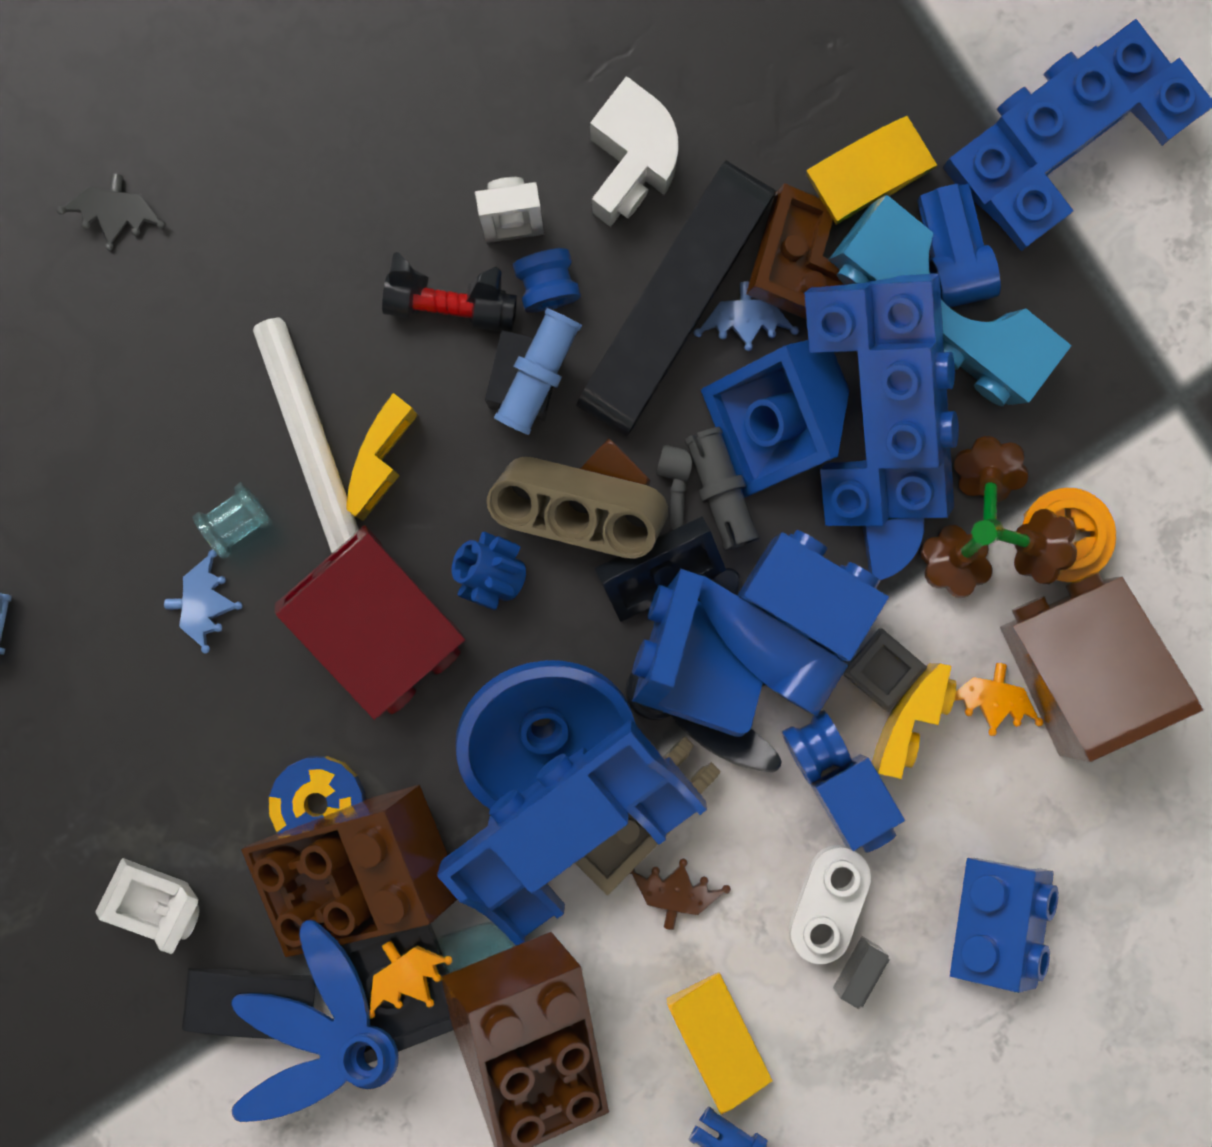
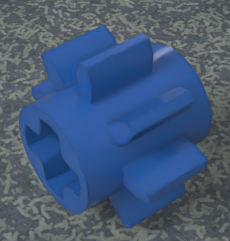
(488, 570)

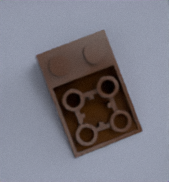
(354, 871)
(528, 1041)

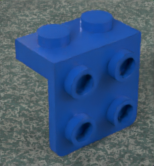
(690, 667)

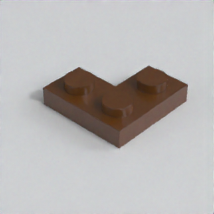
(793, 251)

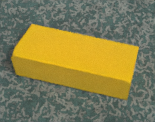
(719, 1042)

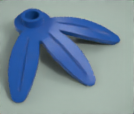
(337, 1041)

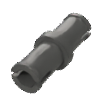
(722, 488)

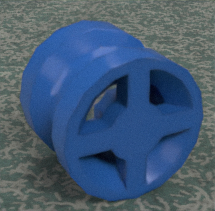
(546, 280)
(816, 747)

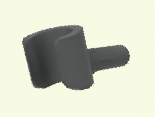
(676, 465)

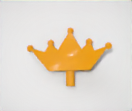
(996, 700)
(405, 976)

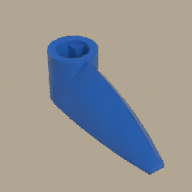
(772, 650)

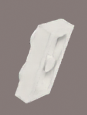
(509, 210)

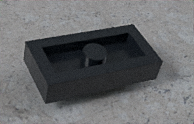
(633, 582)

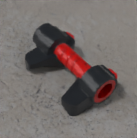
(483, 303)

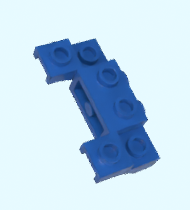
(1062, 117)
(903, 398)
(562, 820)

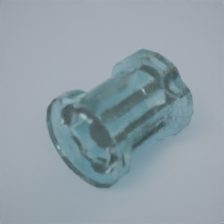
(232, 520)

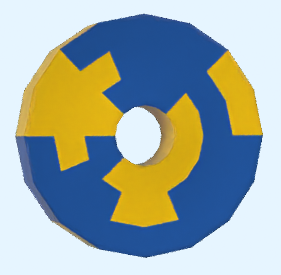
(312, 775)

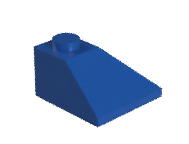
(780, 414)

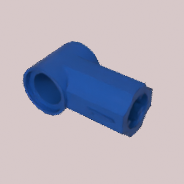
(957, 249)

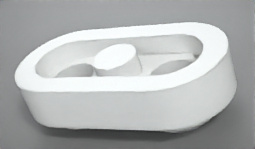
(828, 905)

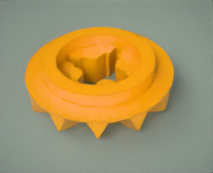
(1088, 516)

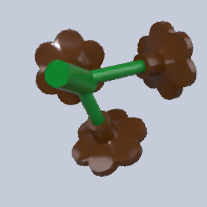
(960, 559)

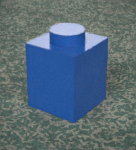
(859, 805)

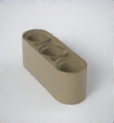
(552, 516)

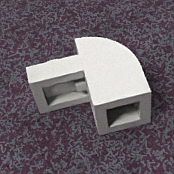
(643, 140)

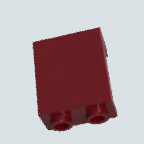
(370, 624)

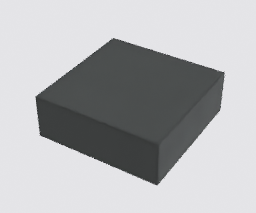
(884, 669)
(861, 973)

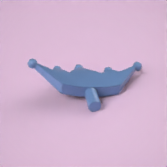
(745, 318)
(201, 602)

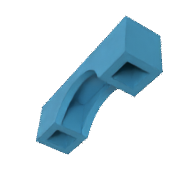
(1004, 355)

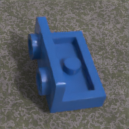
(1003, 925)

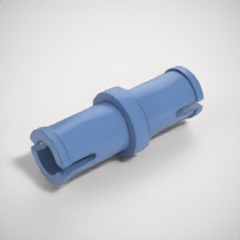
(537, 371)

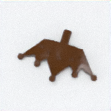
(676, 893)

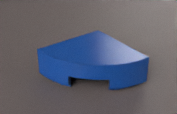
(892, 545)

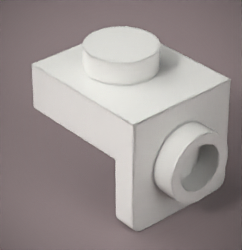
(149, 904)

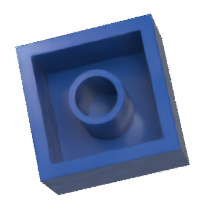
(813, 594)

